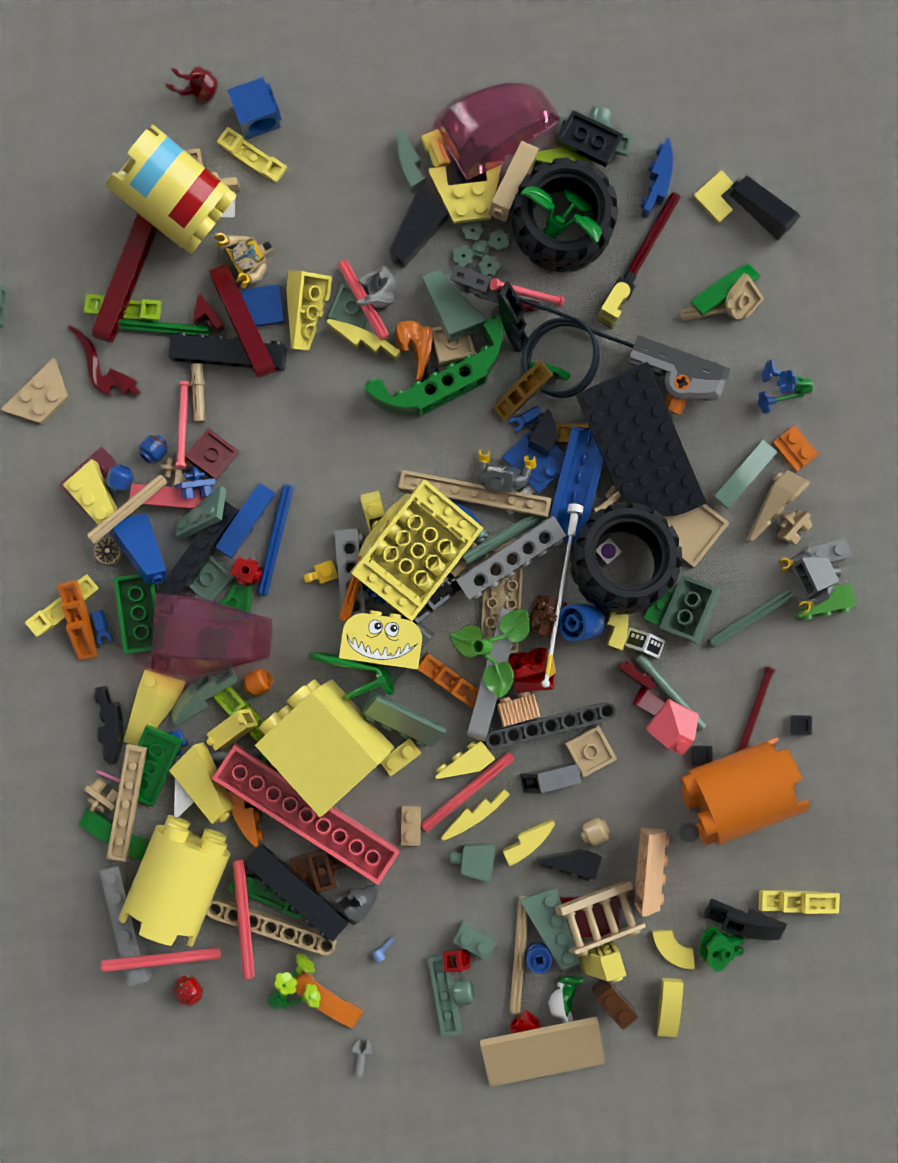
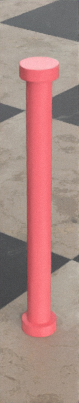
(558, 300)
(184, 386)

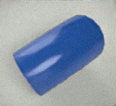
(581, 622)

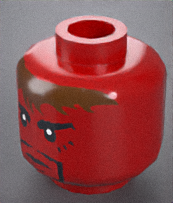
(188, 991)

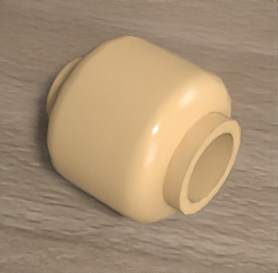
(595, 832)

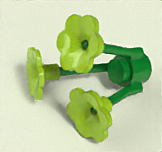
(286, 985)

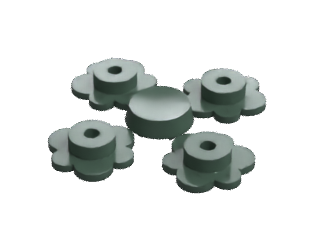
(481, 248)

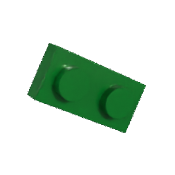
(657, 612)

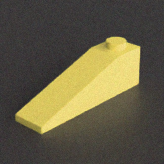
(305, 303)

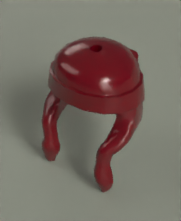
(201, 84)

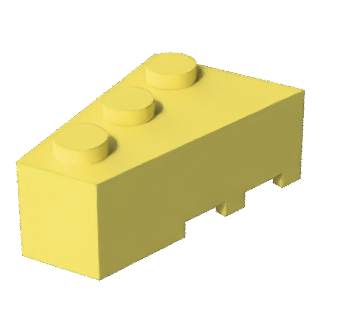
(91, 491)
(603, 962)

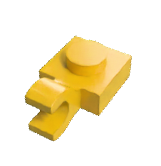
(324, 572)

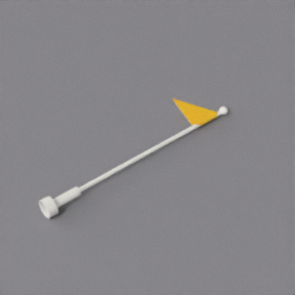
(575, 511)

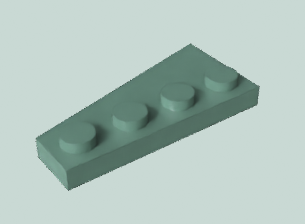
(551, 926)

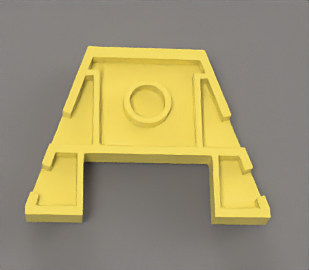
(467, 201)

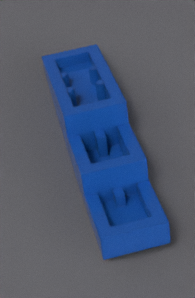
(245, 520)

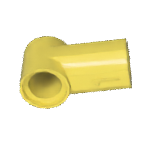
(434, 145)

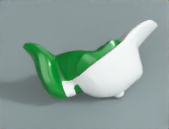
(561, 999)

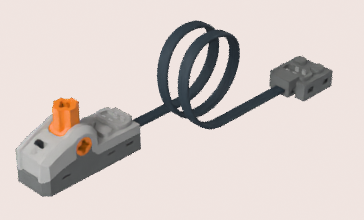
(703, 377)

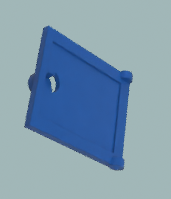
(551, 464)

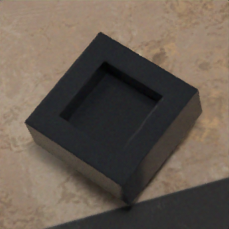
(801, 724)
(701, 754)

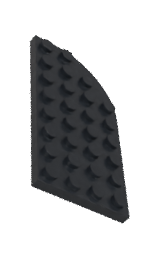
(641, 442)

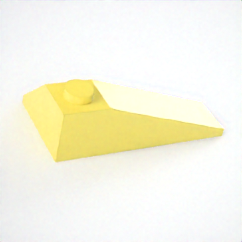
(153, 702)

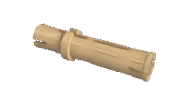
(198, 392)

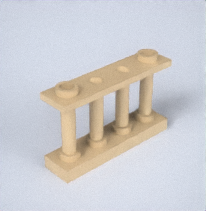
(586, 904)

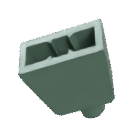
(476, 860)

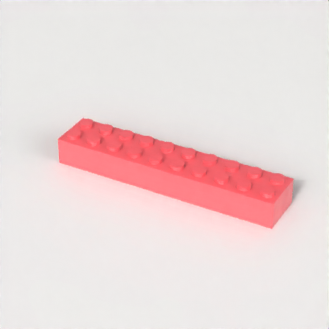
(332, 832)

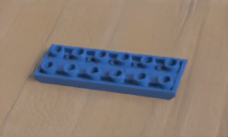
(577, 479)

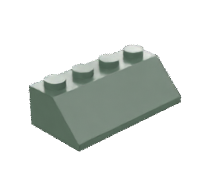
(402, 719)

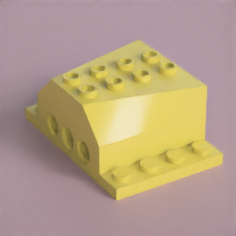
(415, 548)

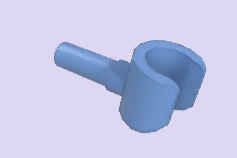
(378, 953)

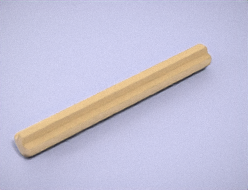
(126, 509)

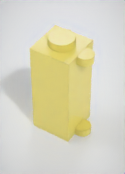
(231, 729)

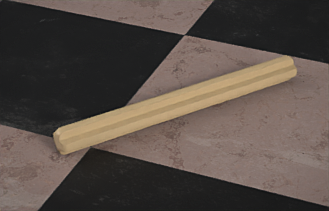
(519, 956)

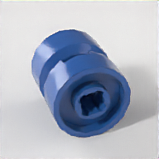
(538, 957)

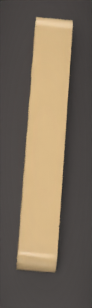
(281, 924)

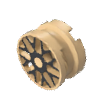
(108, 551)

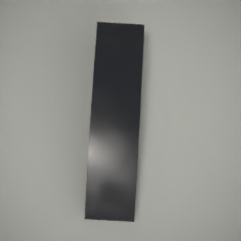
(511, 316)
(444, 592)

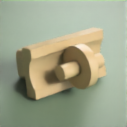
(178, 476)
(791, 524)
(96, 790)

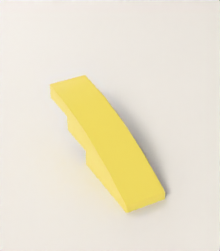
(358, 336)
(470, 818)
(799, 901)

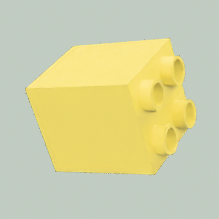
(322, 744)

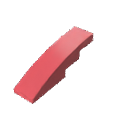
(168, 497)

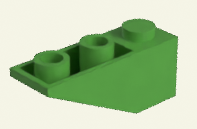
(840, 600)

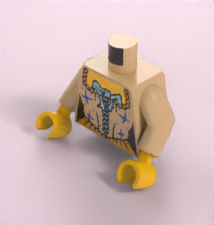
(246, 256)

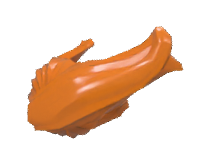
(419, 338)

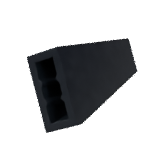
(764, 207)
(419, 225)

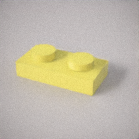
(400, 757)

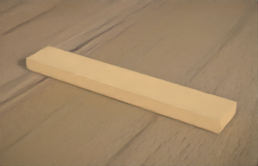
(126, 802)

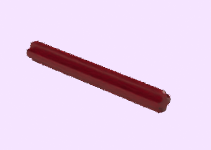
(654, 233)

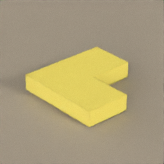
(710, 197)

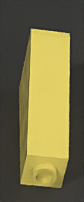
(195, 775)

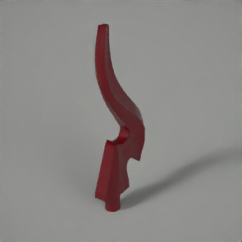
(112, 379)

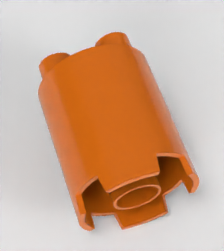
(743, 792)

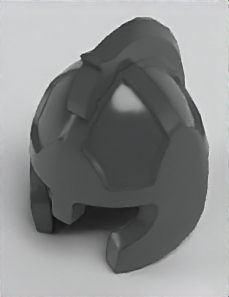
(358, 902)

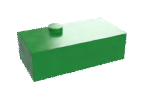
(135, 612)

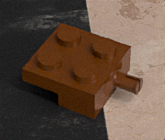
(543, 615)
(317, 869)

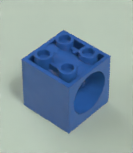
(255, 107)

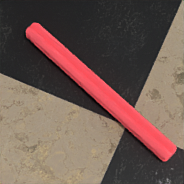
(468, 791)
(243, 919)
(160, 959)

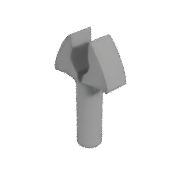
(361, 1056)

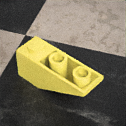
(372, 508)
(471, 761)

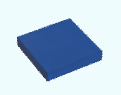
(264, 304)

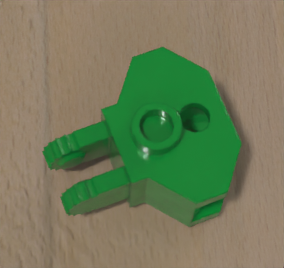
(719, 948)

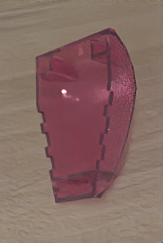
(491, 123)
(205, 635)

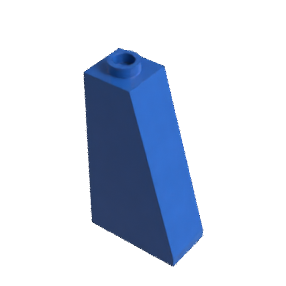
(139, 545)

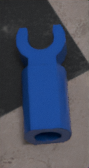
(526, 418)
(101, 626)

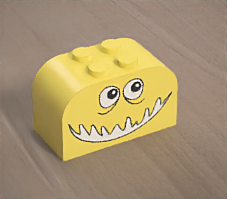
(381, 640)

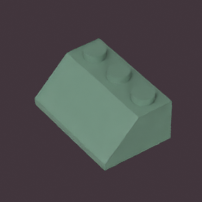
(690, 609)

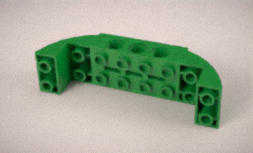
(418, 402)

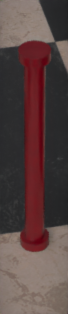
(756, 708)

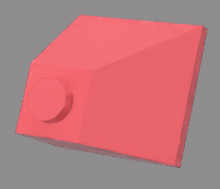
(674, 726)

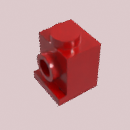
(461, 960)

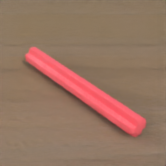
(360, 293)

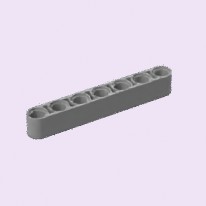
(486, 699)

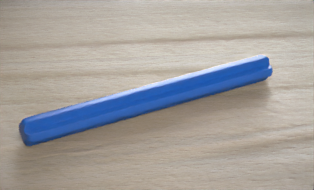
(275, 539)

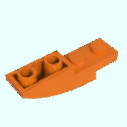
(247, 819)

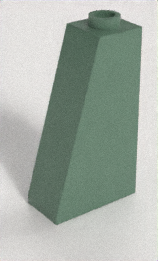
(451, 308)

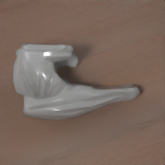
(380, 287)

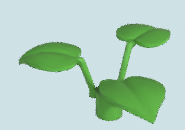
(470, 643)

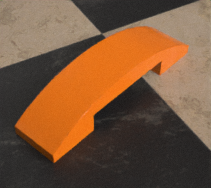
(330, 1004)

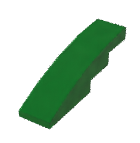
(716, 294)

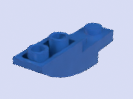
(660, 175)

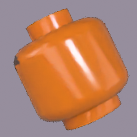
(258, 682)

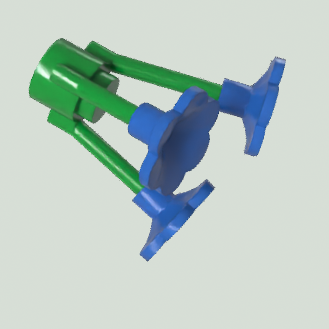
(787, 383)

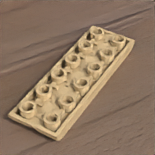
(505, 595)

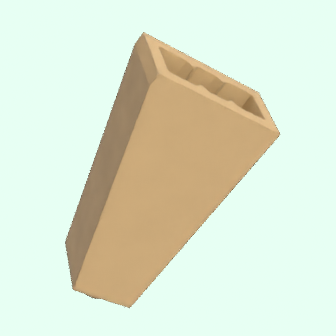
(519, 167)

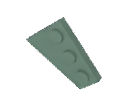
(203, 515)

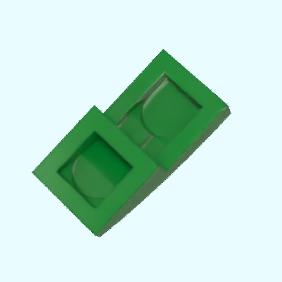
(557, 372)

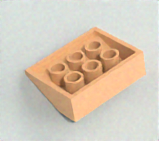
(650, 870)

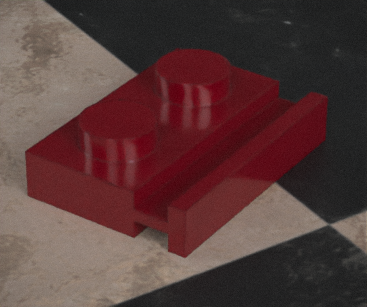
(641, 678)

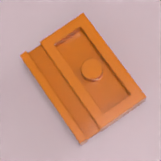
(795, 448)

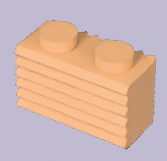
(518, 709)

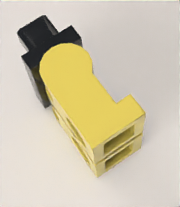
(621, 292)

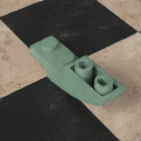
(196, 695)

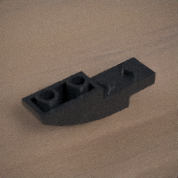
(112, 733)
(748, 925)

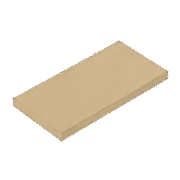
(695, 529)
(542, 1051)

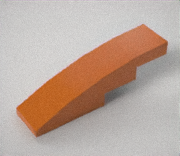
(78, 620)
(448, 679)

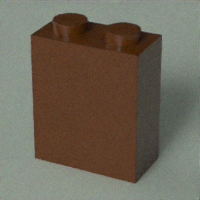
(614, 1003)

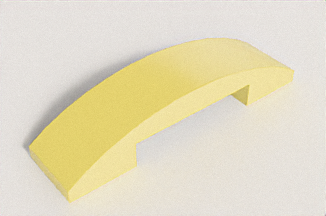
(251, 156)
(53, 614)

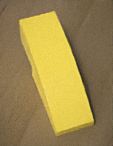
(619, 629)
(529, 841)
(669, 1007)

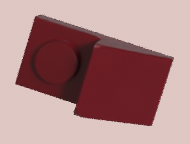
(203, 312)

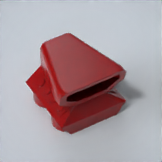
(530, 670)

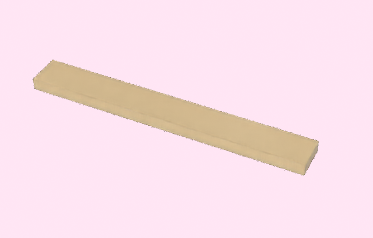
(477, 494)

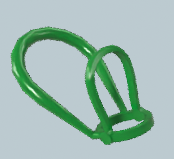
(334, 659)

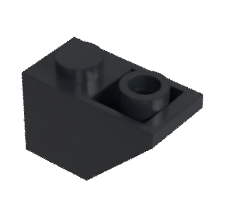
(545, 434)

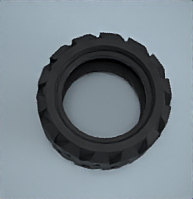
(556, 177)
(646, 525)

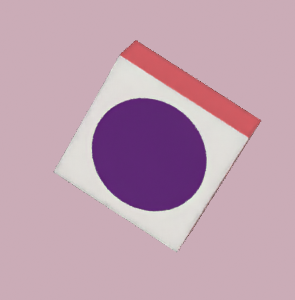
(608, 551)

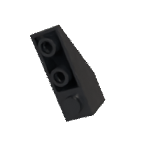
(576, 861)

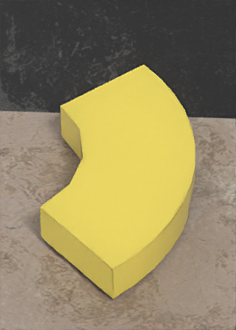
(672, 950)

